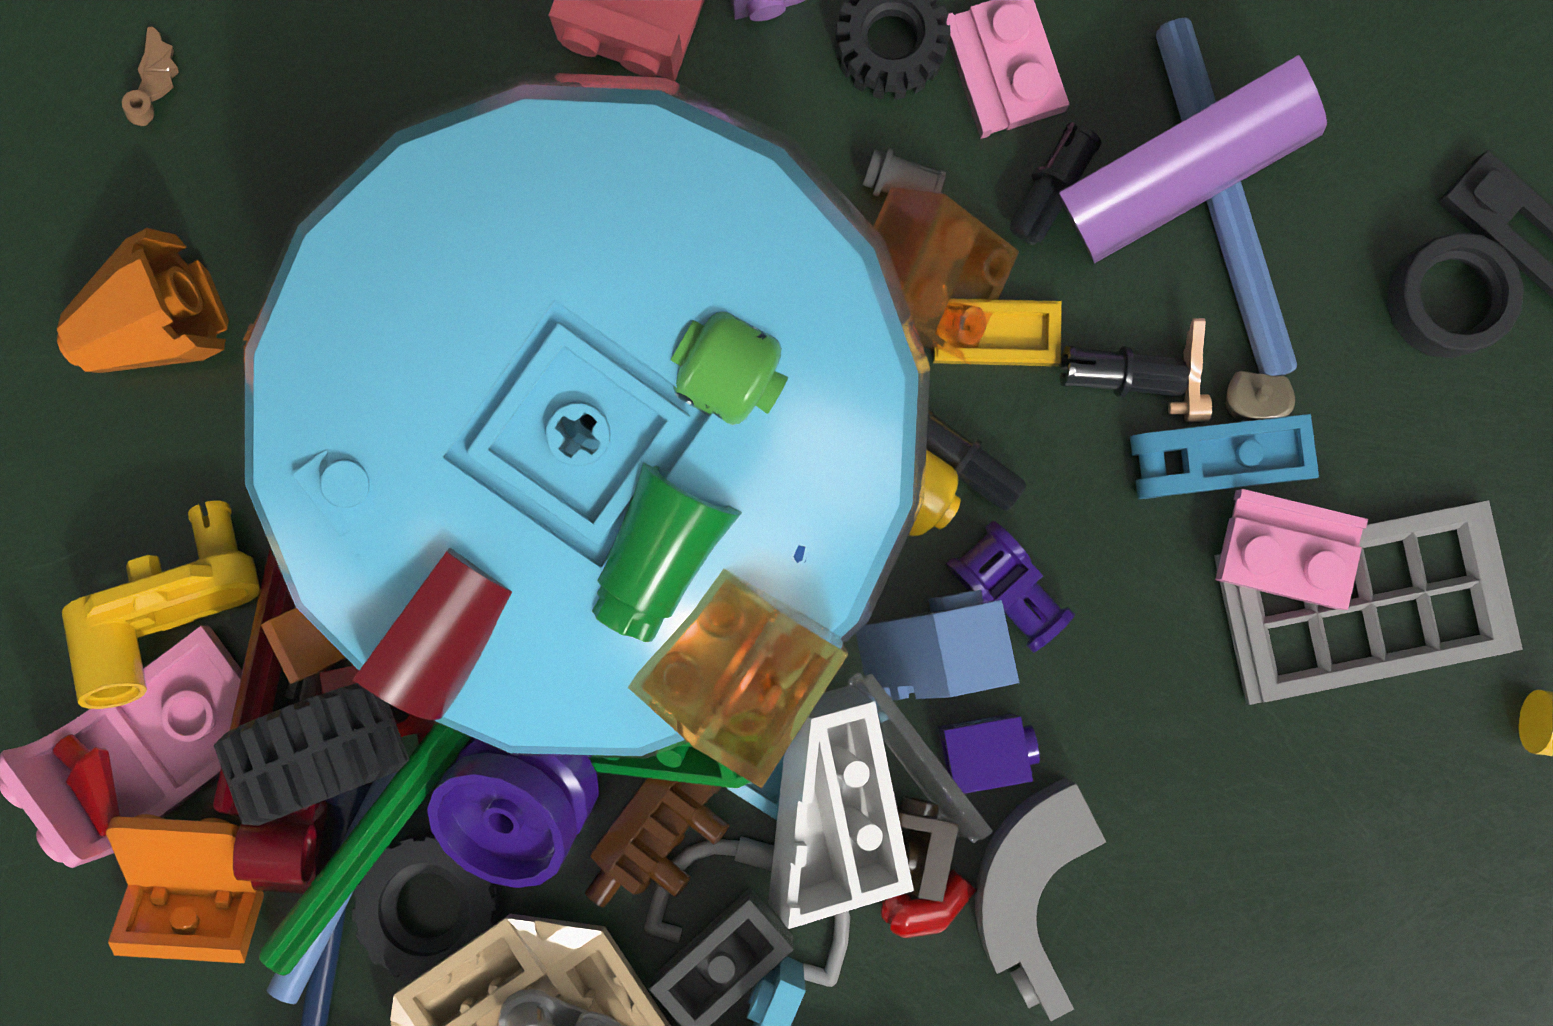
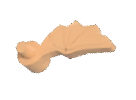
(1196, 406)

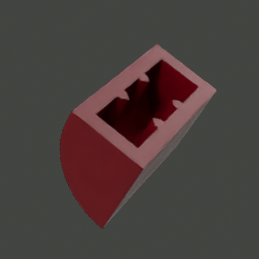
(436, 639)

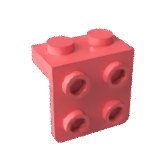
(639, 34)

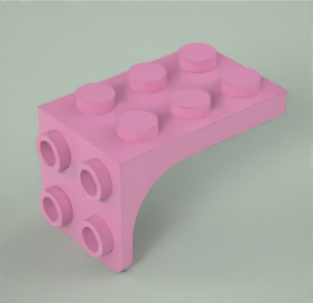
(155, 745)

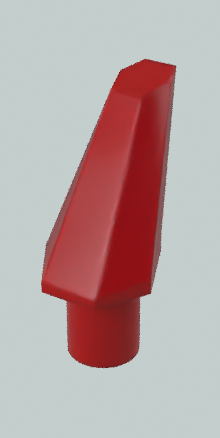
(90, 780)

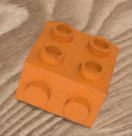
(181, 891)

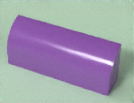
(1196, 159)

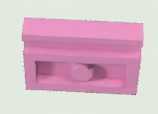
(1005, 65)
(1291, 549)

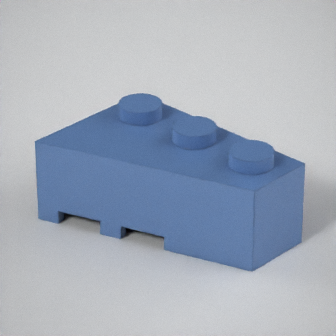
(941, 652)

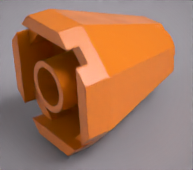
(143, 309)

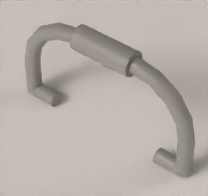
(761, 856)

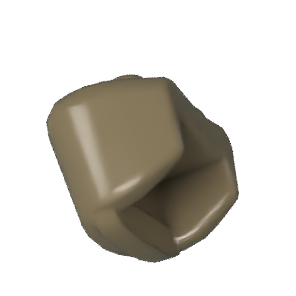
(1259, 396)

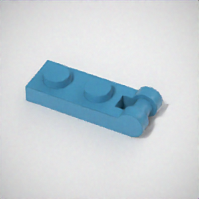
(1227, 456)

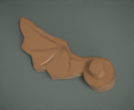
(156, 74)

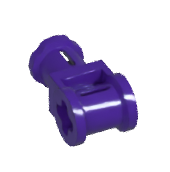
(1012, 580)

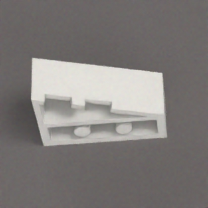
(836, 816)

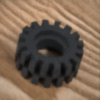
(886, 73)

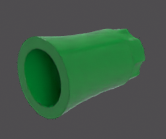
(657, 555)

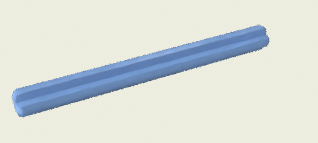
(1230, 211)

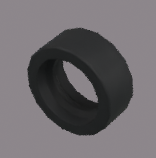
(1501, 284)

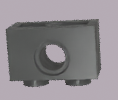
(722, 962)

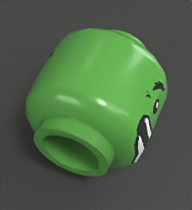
(728, 368)

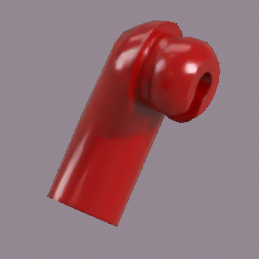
(925, 916)

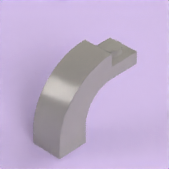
(1016, 866)

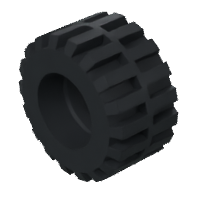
(309, 753)

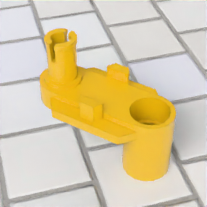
(106, 624)

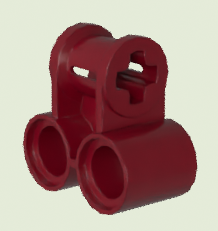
(284, 851)

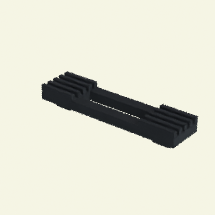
(1488, 199)

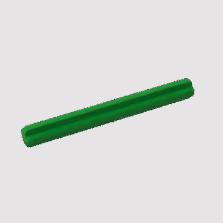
(361, 849)

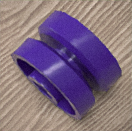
(511, 813)

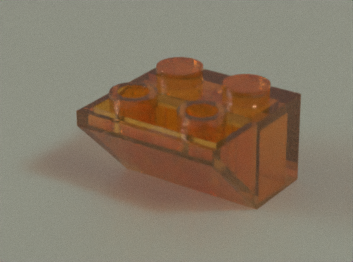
(942, 257)
(740, 676)

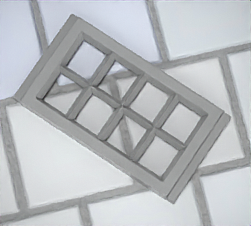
(1484, 577)

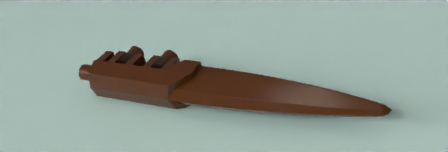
(646, 833)

